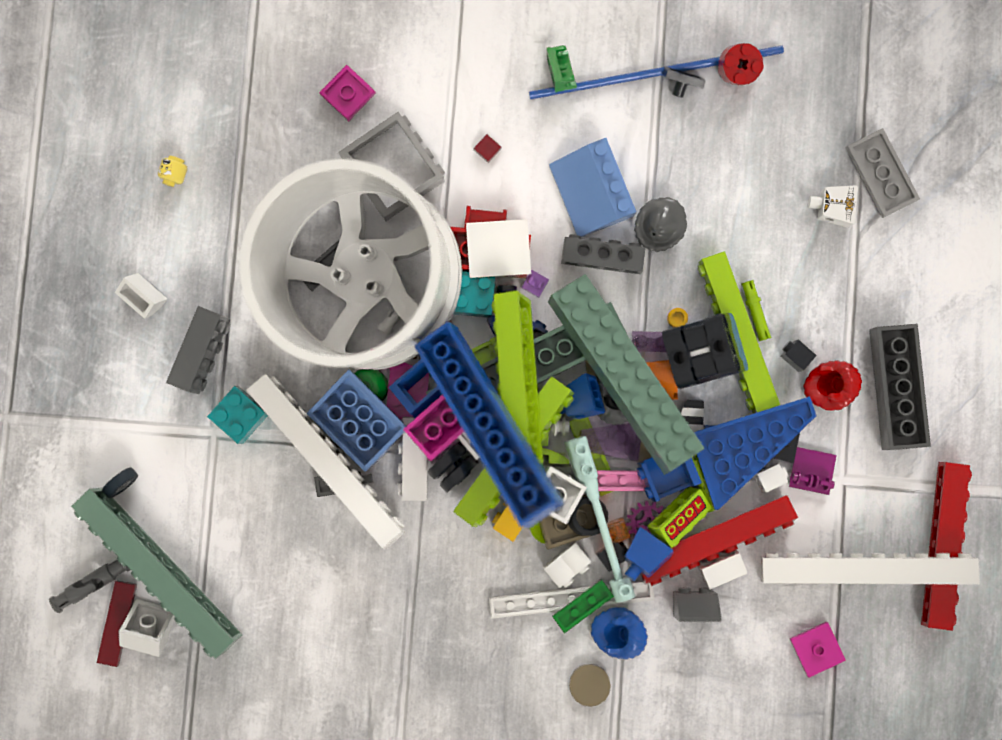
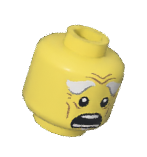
(172, 171)

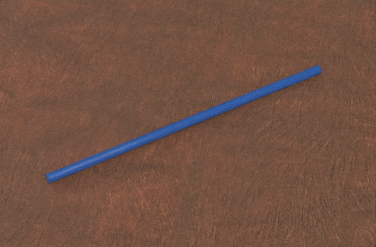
(644, 74)

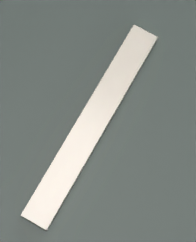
(555, 600)

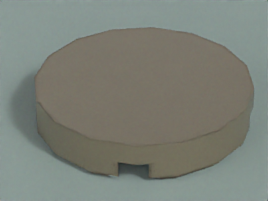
(589, 685)

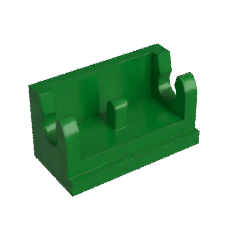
(560, 68)

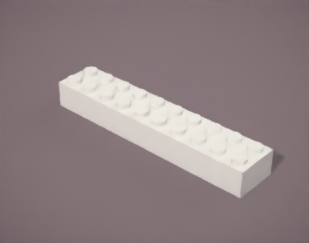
(326, 462)

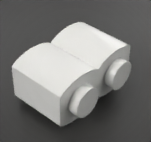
(567, 565)

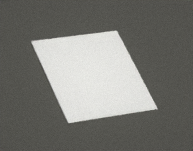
(498, 248)

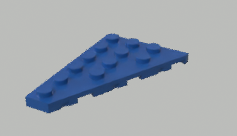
(745, 445)

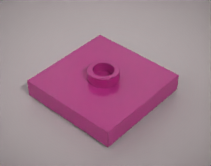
(347, 93)
(817, 649)

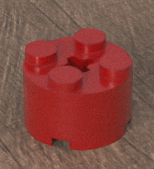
(751, 66)

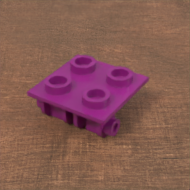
(813, 471)

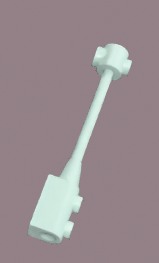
(586, 473)

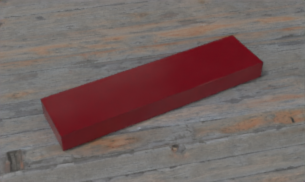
(119, 608)

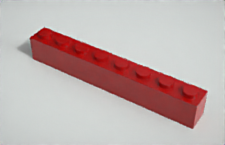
(946, 537)
(726, 538)

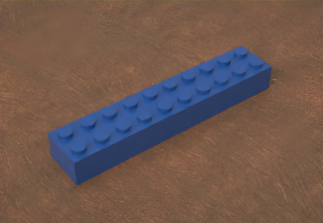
(489, 426)

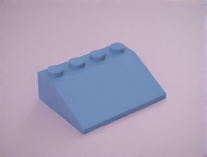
(592, 188)
(357, 420)

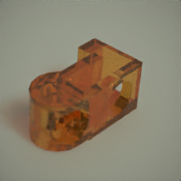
(618, 530)

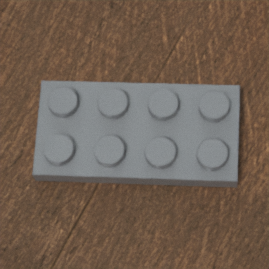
(882, 173)

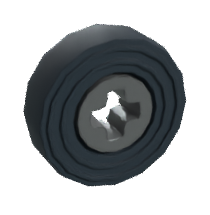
(120, 482)

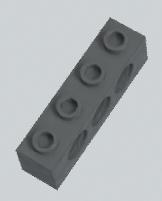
(592, 260)

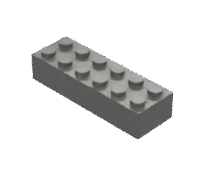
(899, 387)

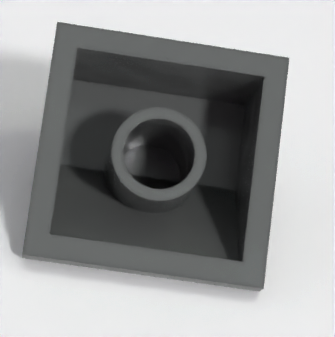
(696, 605)

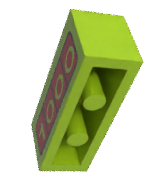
(680, 516)

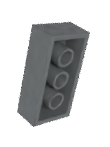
(198, 351)

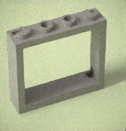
(416, 140)

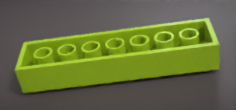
(517, 364)

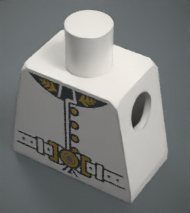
(836, 205)

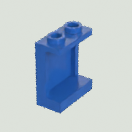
(662, 485)

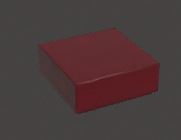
(487, 148)

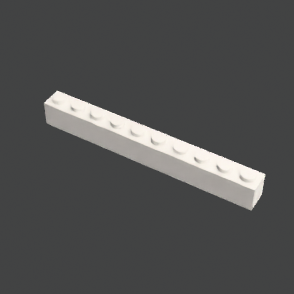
(870, 570)

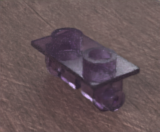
(648, 341)

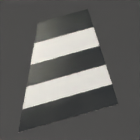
(694, 414)

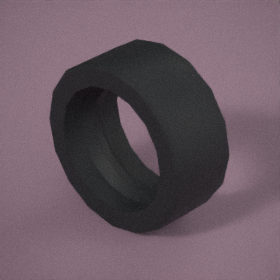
(573, 523)

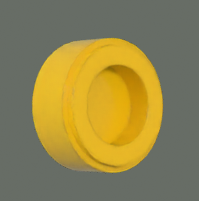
(677, 317)

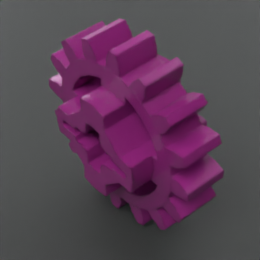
(634, 523)

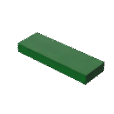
(582, 606)

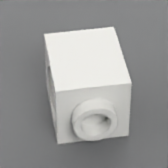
(771, 477)

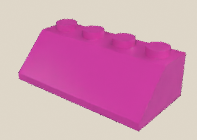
(434, 428)

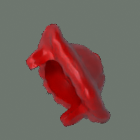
(833, 385)

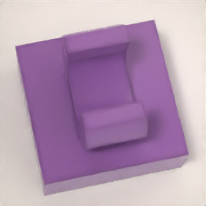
(535, 283)

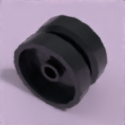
(453, 467)

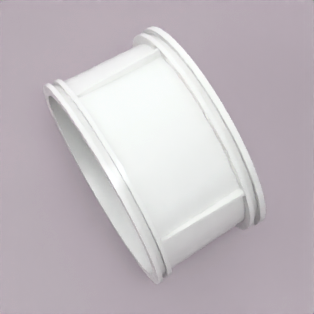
(361, 268)

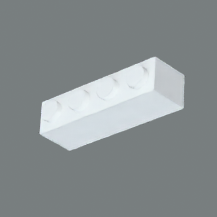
(413, 469)

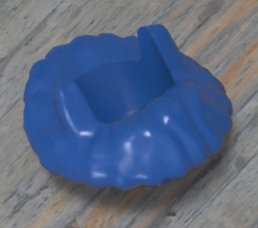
(619, 633)

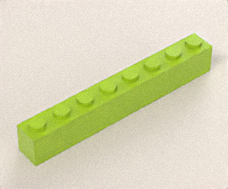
(727, 299)
(484, 492)

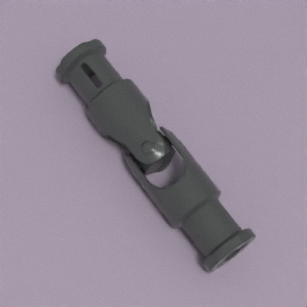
(82, 588)

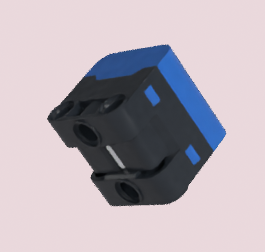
(705, 350)

